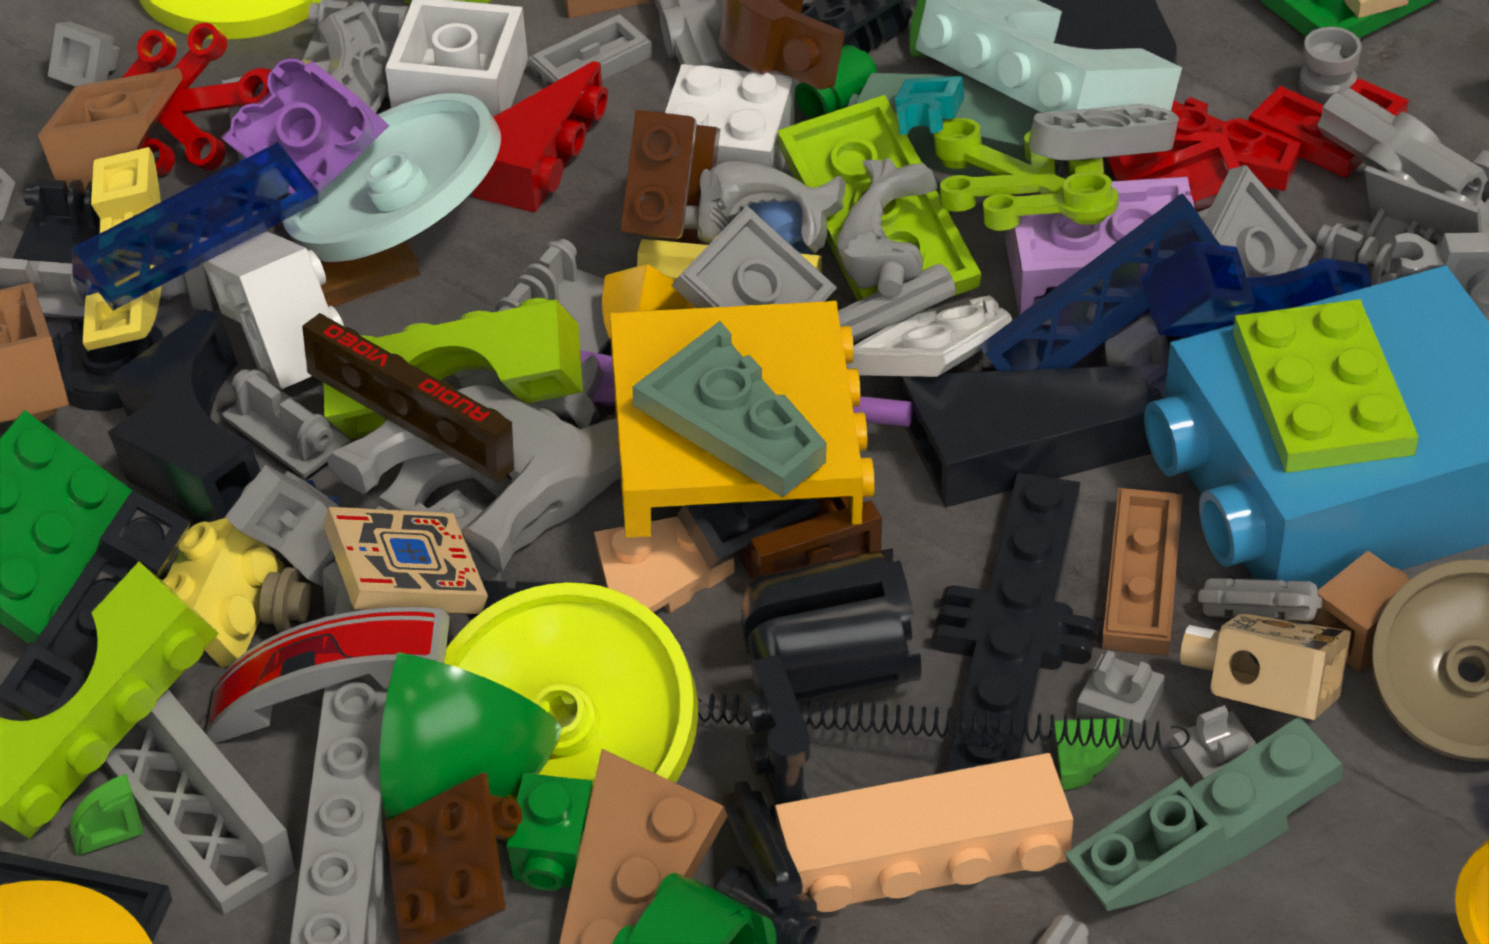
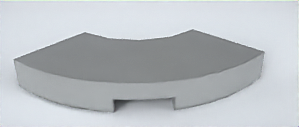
(356, 52)

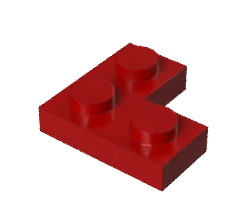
(1298, 119)

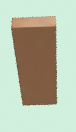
(1142, 572)

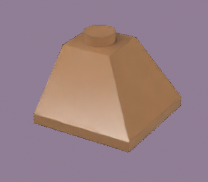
(104, 121)

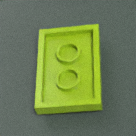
(1324, 386)

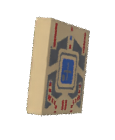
(404, 560)

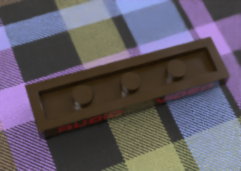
(409, 397)

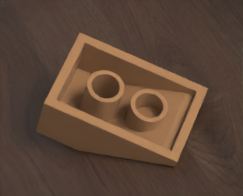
(27, 358)

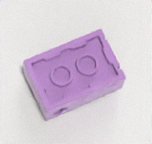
(1052, 247)

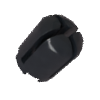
(834, 625)

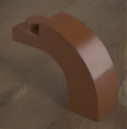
(781, 39)

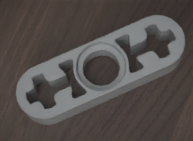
(1103, 132)

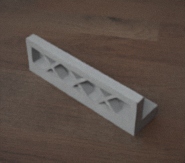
(219, 792)

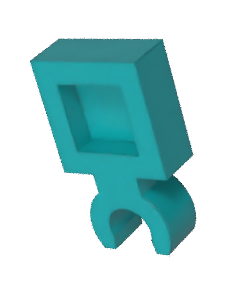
(928, 102)

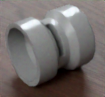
(1324, 67)

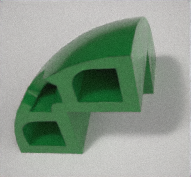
(452, 726)

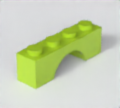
(527, 347)
(142, 649)

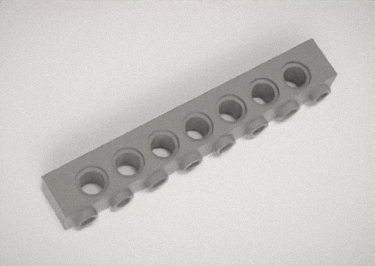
(345, 825)

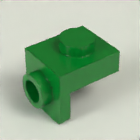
(551, 831)

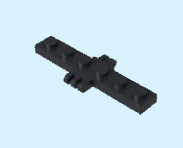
(1017, 622)

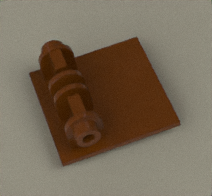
(449, 860)

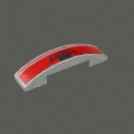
(319, 657)

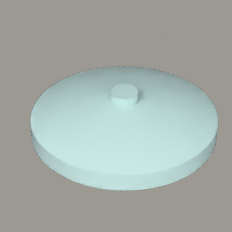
(403, 179)

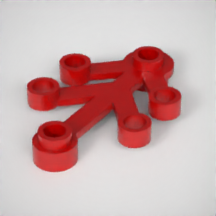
(194, 99)

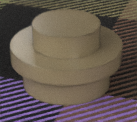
(285, 599)

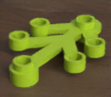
(1082, 197)

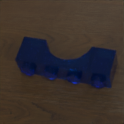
(1207, 287)

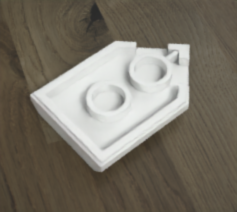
(929, 341)

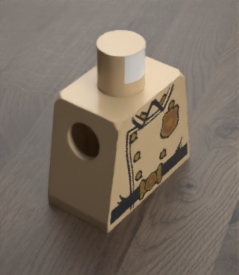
(1297, 666)

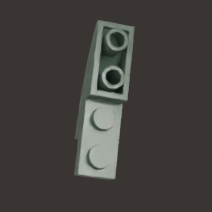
(1207, 826)

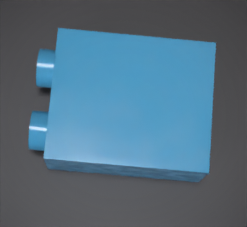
(1327, 517)

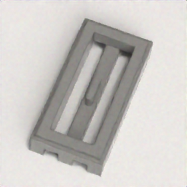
(611, 43)

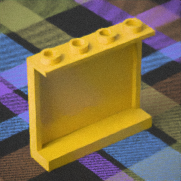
(800, 357)

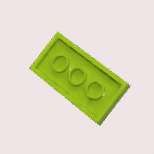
(869, 131)

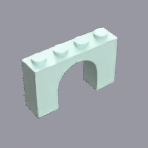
(1015, 53)

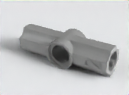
(691, 32)
(1398, 144)

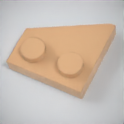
(657, 568)

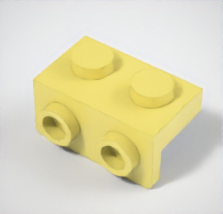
(222, 580)

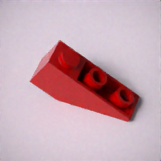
(542, 137)

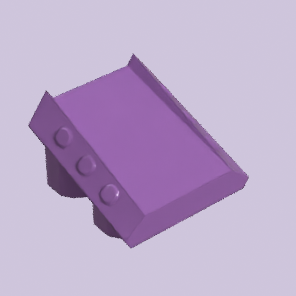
(311, 118)

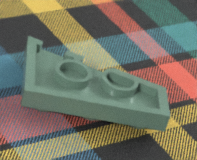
(731, 412)

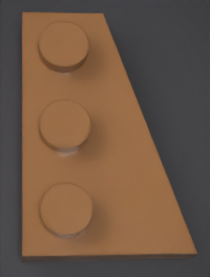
(631, 840)

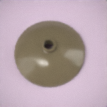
(1416, 654)

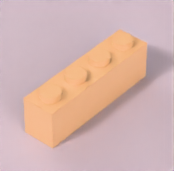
(928, 832)

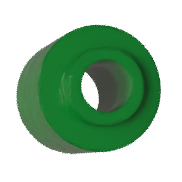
(852, 74)

